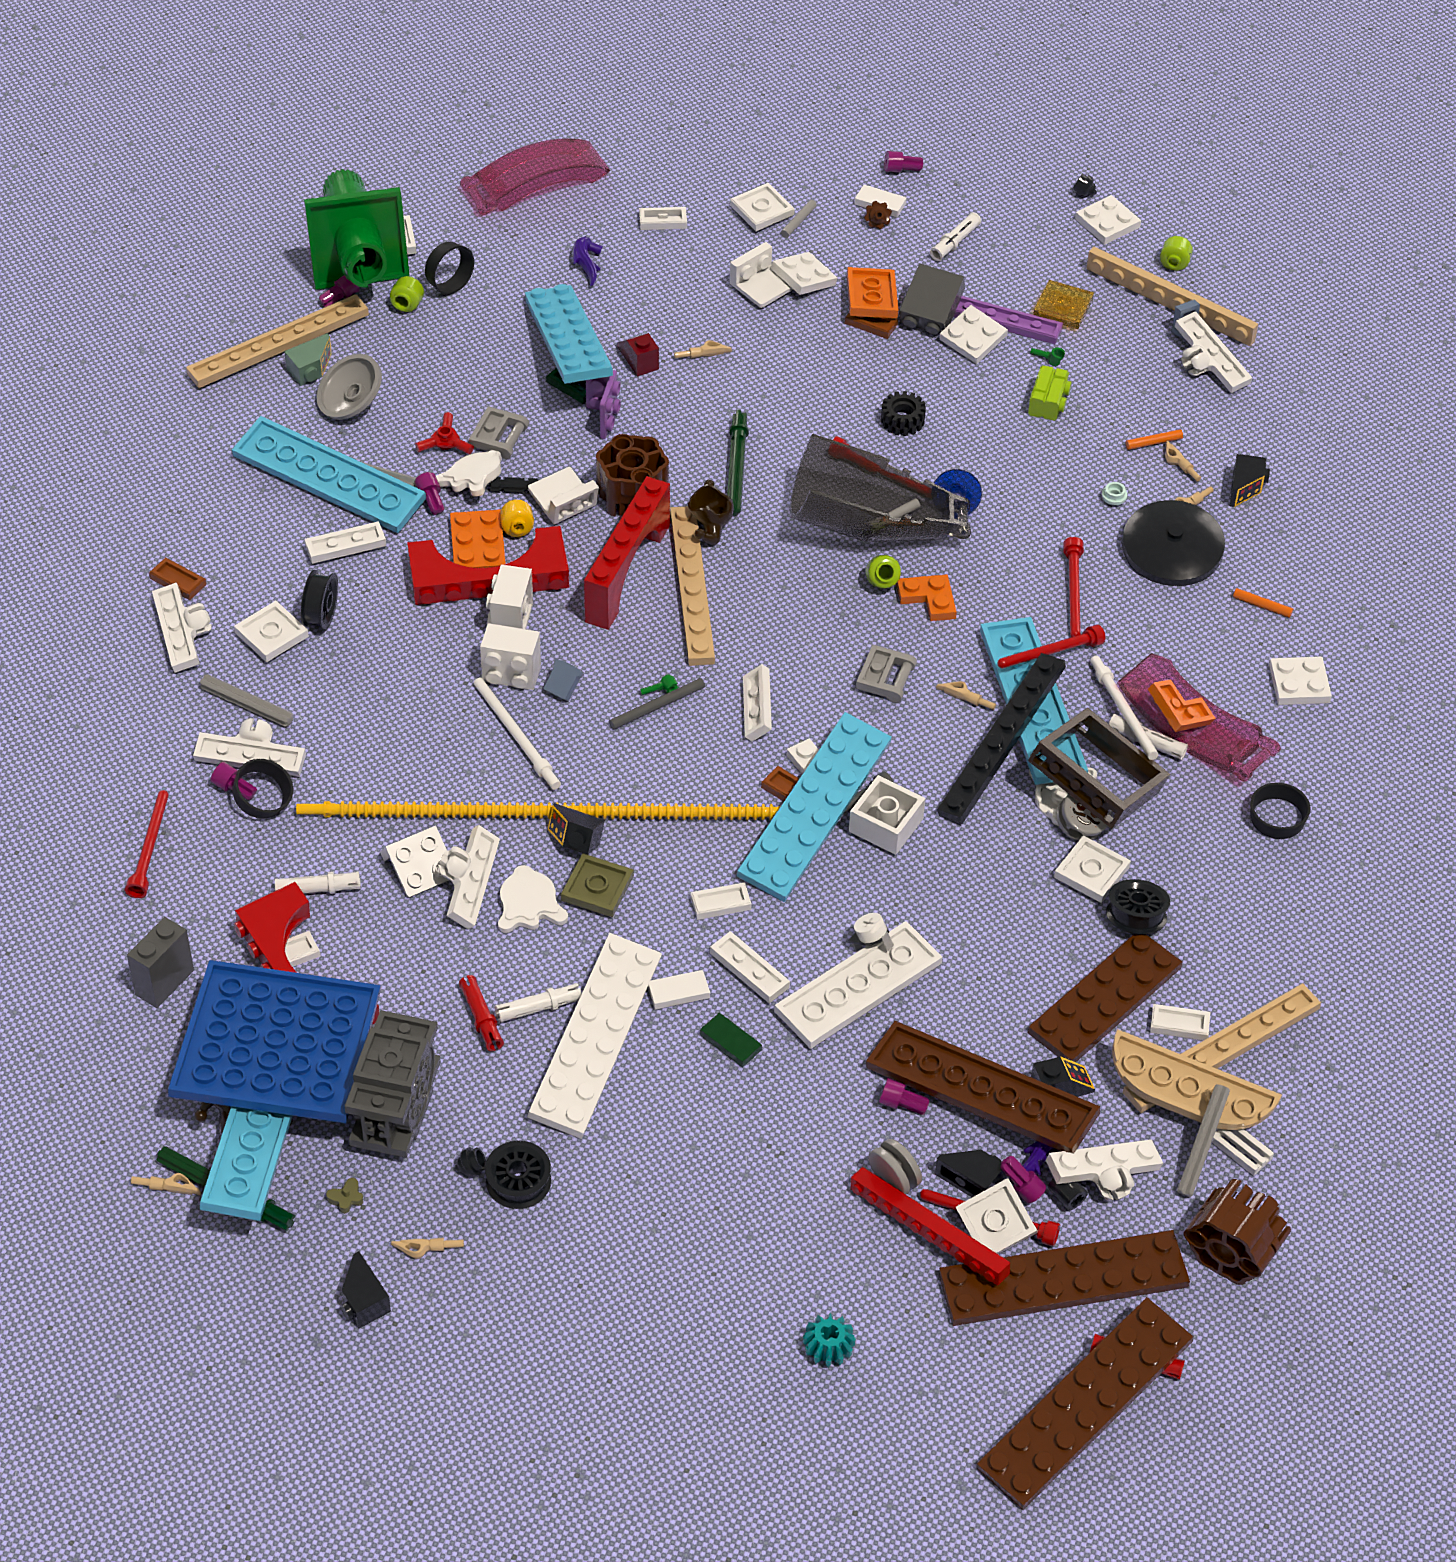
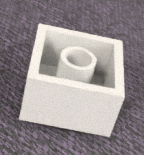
(511, 597)
(510, 656)
(887, 814)

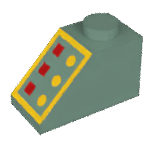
(309, 359)

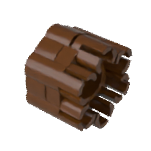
(624, 466)
(1237, 1237)

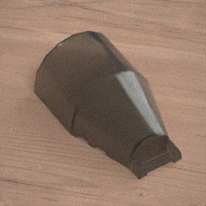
(857, 489)

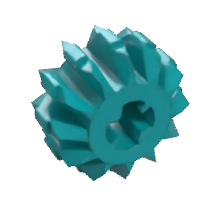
(829, 1340)

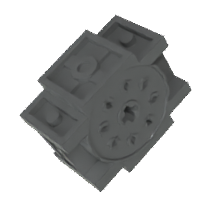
(393, 1083)

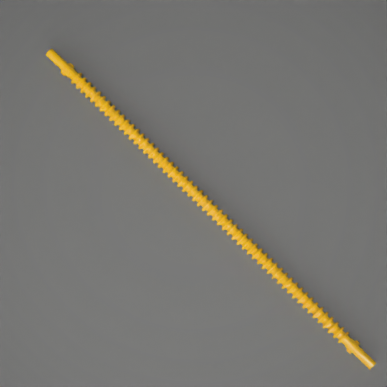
(329, 809)

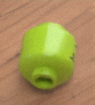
(1176, 253)
(406, 294)
(883, 571)

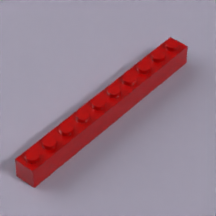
(930, 1226)

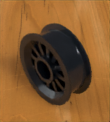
(319, 599)
(1138, 906)
(521, 1190)

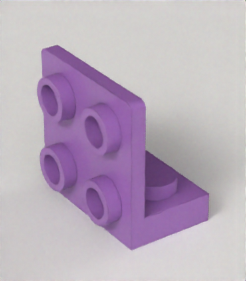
(602, 396)

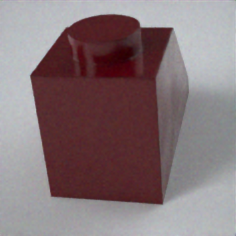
(640, 353)

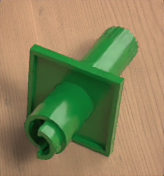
(356, 232)

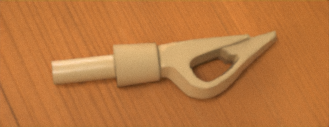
(709, 348)
(1179, 460)
(1197, 497)
(960, 690)
(168, 1184)
(425, 1245)

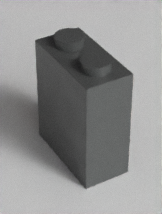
(931, 299)
(160, 962)

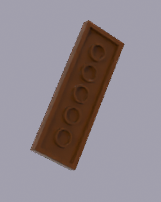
(1105, 997)

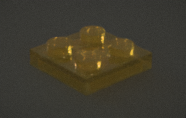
(1064, 304)

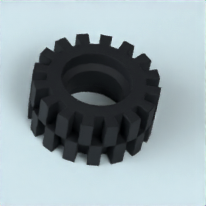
(903, 423)

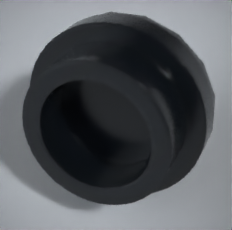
(1085, 186)
(471, 1162)

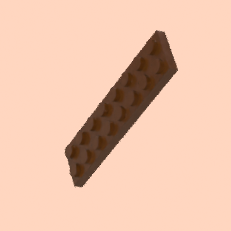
(983, 1087)
(1067, 1278)
(1084, 1403)

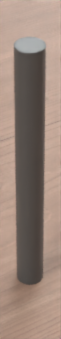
(656, 703)

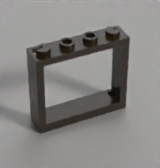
(1085, 787)

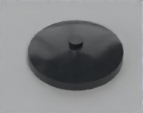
(1173, 543)

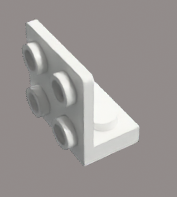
(755, 278)
(563, 495)
(417, 860)

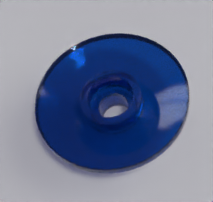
(963, 483)

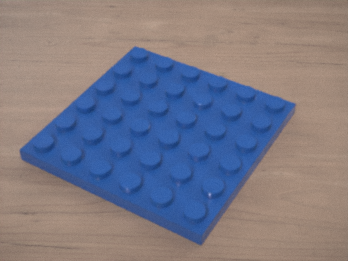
(274, 1041)

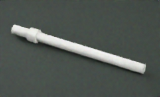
(1106, 678)
(541, 765)

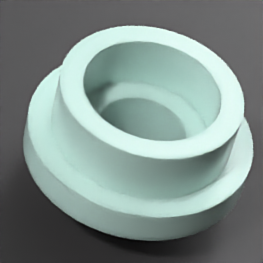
(1114, 493)

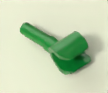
(1054, 356)
(667, 683)

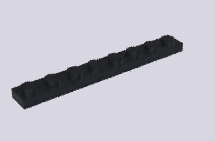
(1001, 738)

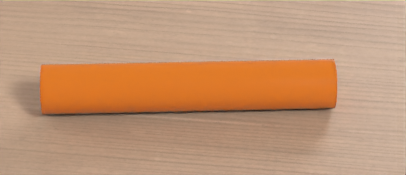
(1154, 439)
(1263, 602)

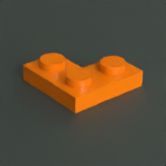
(933, 590)
(1180, 713)

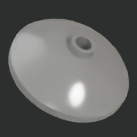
(349, 386)

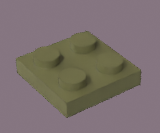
(597, 885)

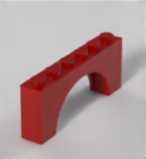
(644, 518)
(441, 580)
(269, 924)

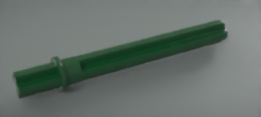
(738, 434)
(199, 1174)

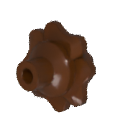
(877, 214)

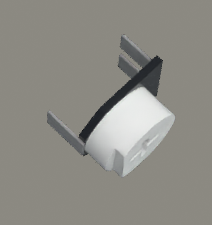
(869, 931)

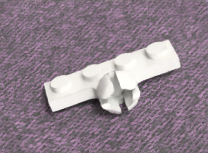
(1210, 354)
(180, 626)
(249, 745)
(469, 874)
(1106, 1166)

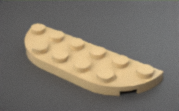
(1188, 1084)

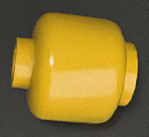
(517, 515)

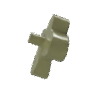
(346, 1196)

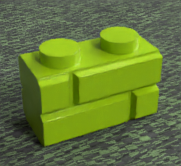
(1049, 392)

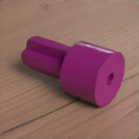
(895, 162)
(343, 289)
(429, 484)
(224, 778)
(895, 1095)
(1026, 1182)

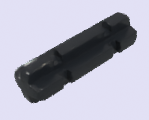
(511, 484)

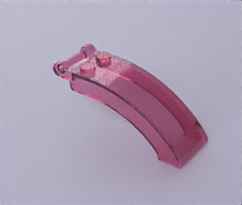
(532, 169)
(1221, 744)

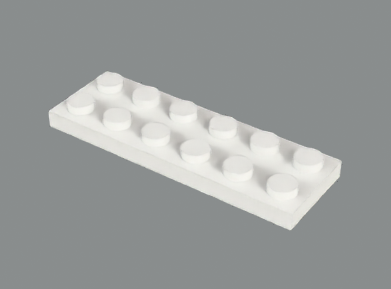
(857, 985)

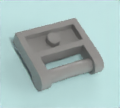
(491, 428)
(878, 669)

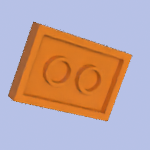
(872, 292)
(477, 538)

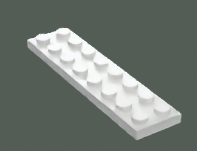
(594, 1036)

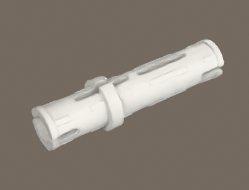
(941, 249)
(1161, 742)
(323, 883)
(547, 1000)

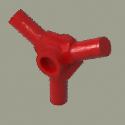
(445, 438)

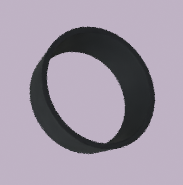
(462, 274)
(271, 769)
(1284, 792)

